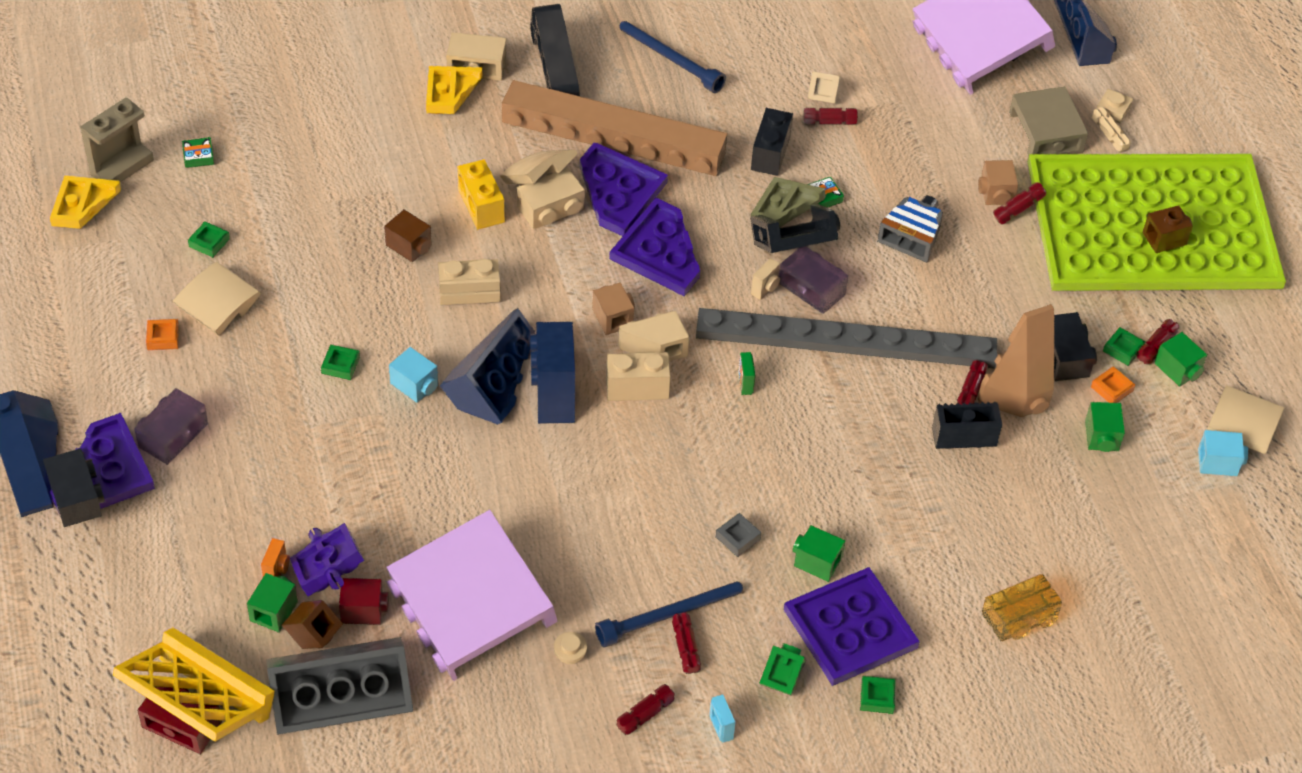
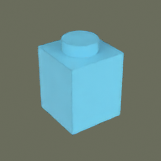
(413, 374)
(1222, 453)

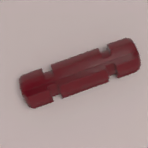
(830, 116)
(1019, 203)
(1164, 333)
(972, 382)
(686, 643)
(645, 709)

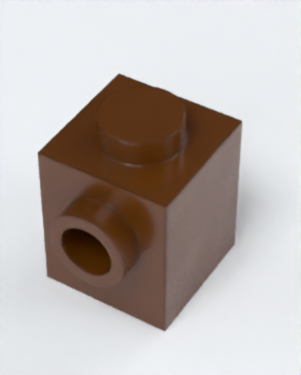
(1167, 229)
(408, 235)
(312, 624)

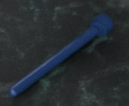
(711, 78)
(610, 631)

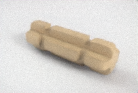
(1111, 129)

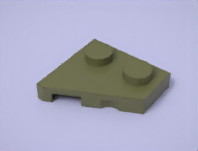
(787, 200)

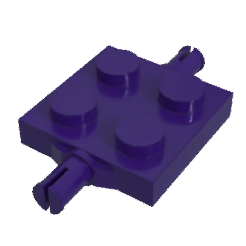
(326, 559)

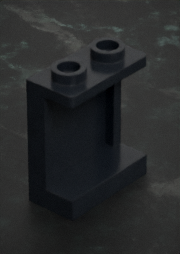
(774, 239)

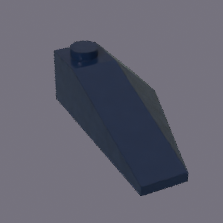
(1086, 32)
(489, 374)
(27, 438)

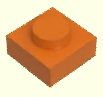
(275, 559)

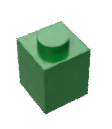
(1181, 359)
(1104, 426)
(818, 552)
(272, 602)

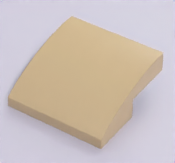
(532, 167)
(216, 297)
(1246, 415)

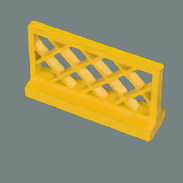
(204, 672)

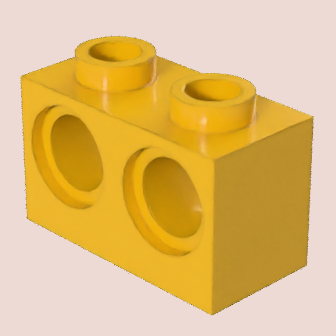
(481, 194)

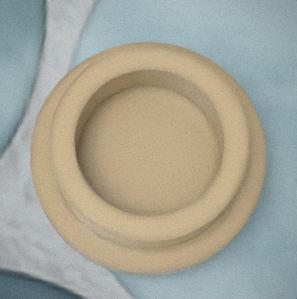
(570, 647)

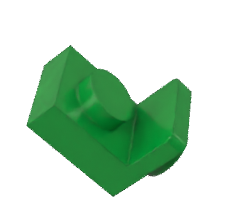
(783, 669)

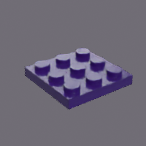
(851, 626)

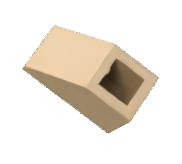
(655, 335)

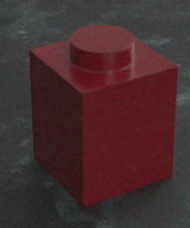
(362, 601)

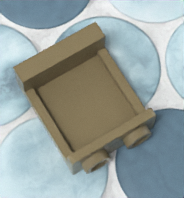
(1050, 121)
(115, 143)

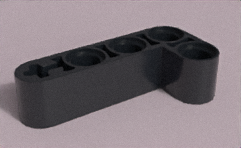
(550, 34)

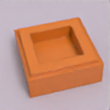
(162, 334)
(1113, 385)

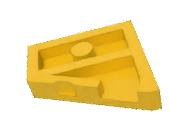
(450, 87)
(81, 200)

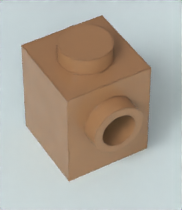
(998, 182)
(612, 307)

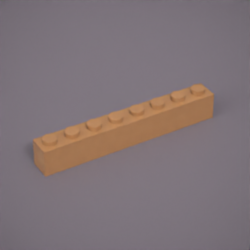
(614, 127)

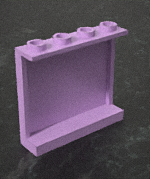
(980, 34)
(468, 592)

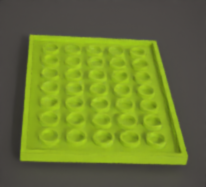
(1100, 207)

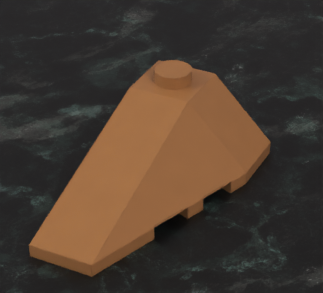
(1025, 372)

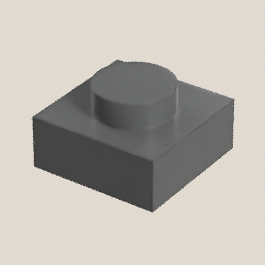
(738, 534)

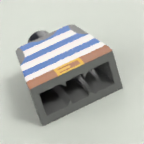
(912, 227)

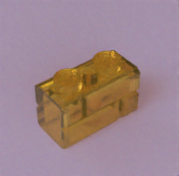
(1022, 608)

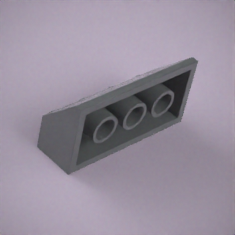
(339, 685)

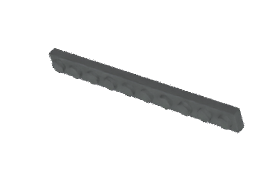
(845, 337)

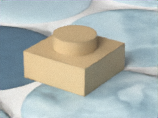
(823, 87)
(1115, 104)
(765, 279)

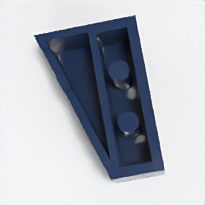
(554, 371)

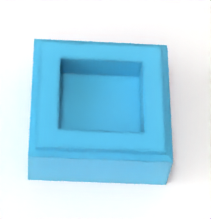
(722, 718)

